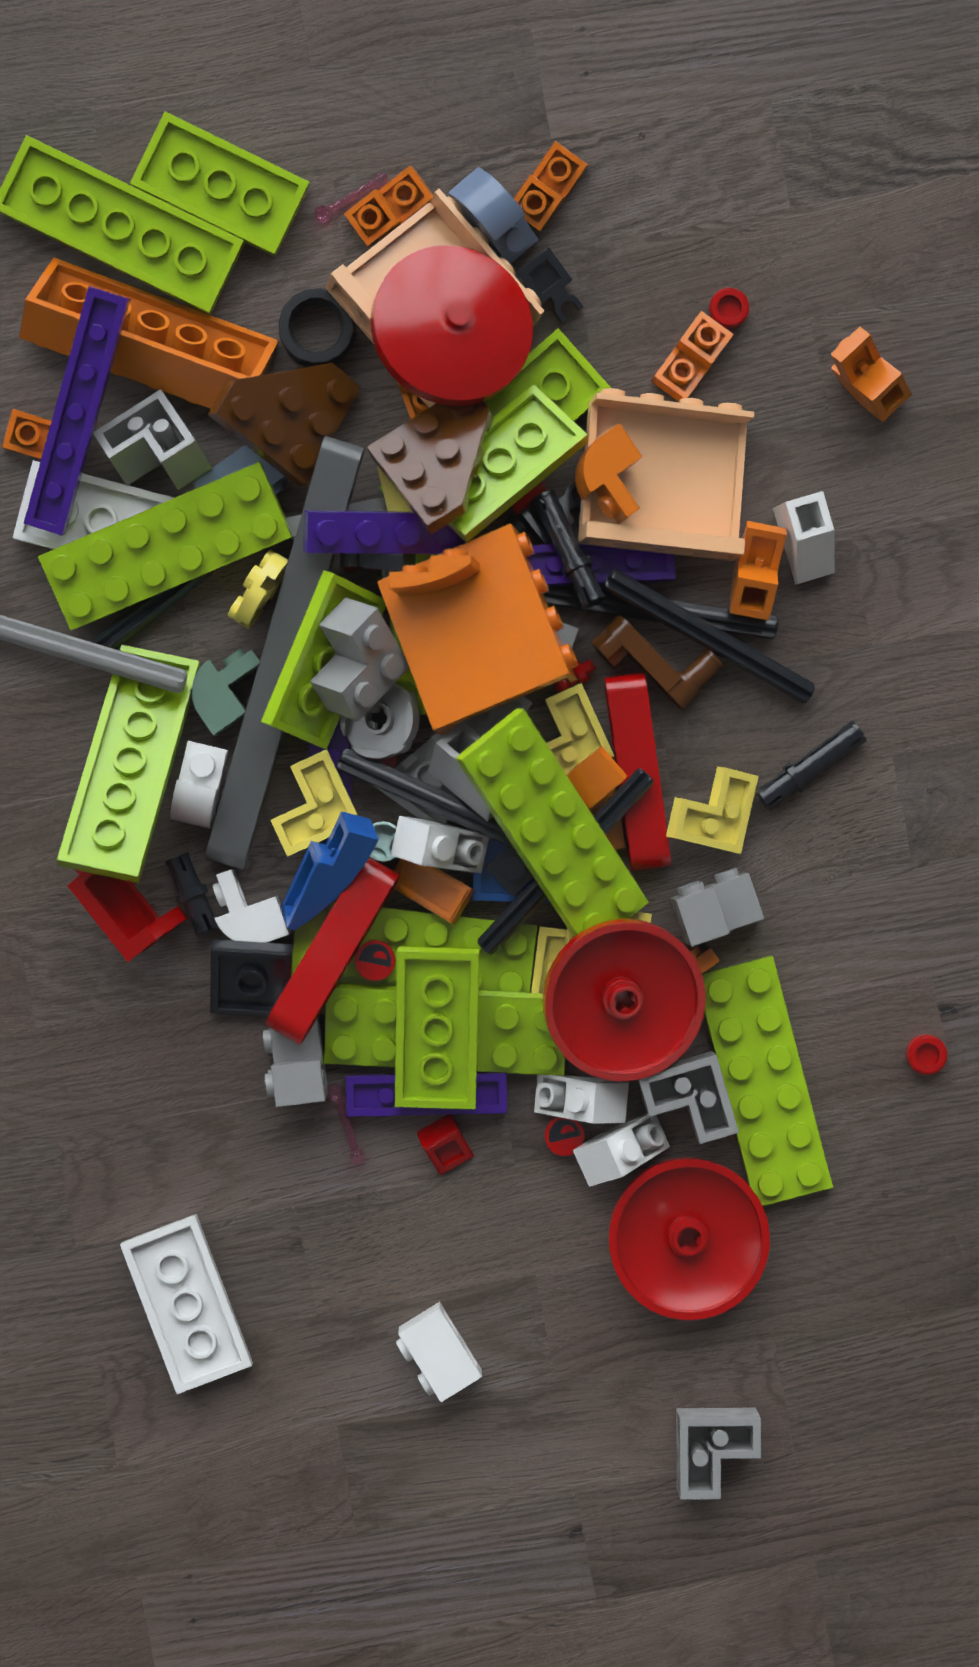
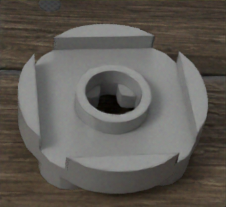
(395, 735)

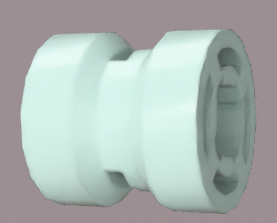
(385, 833)

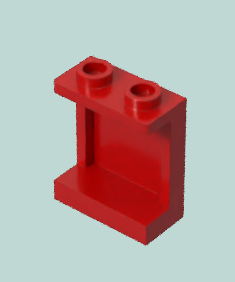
(123, 912)

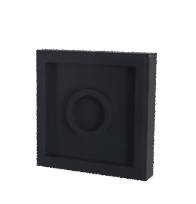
(248, 976)

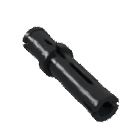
(575, 563)
(799, 774)

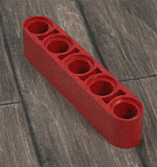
(635, 749)
(331, 951)

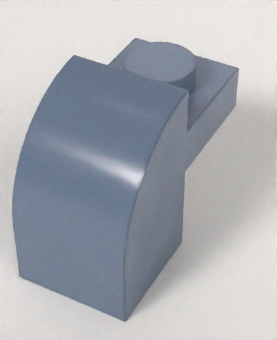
(495, 213)

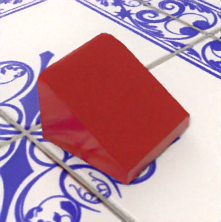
(445, 1144)

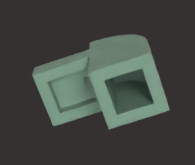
(213, 692)

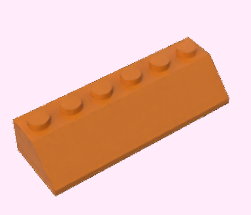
(160, 339)

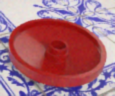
(451, 325)
(624, 1000)
(688, 1238)

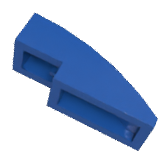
(328, 869)

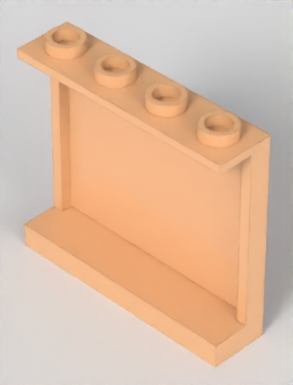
(433, 225)
(683, 483)

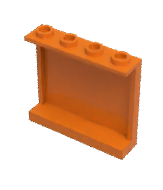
(483, 636)

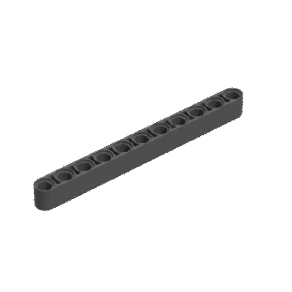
(258, 742)

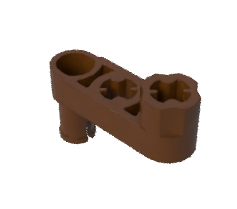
(622, 640)

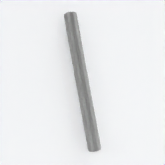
(92, 655)

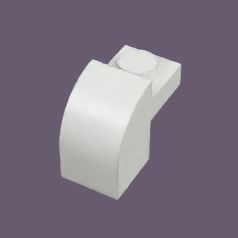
(198, 785)
(250, 923)

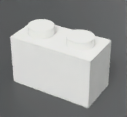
(439, 1353)

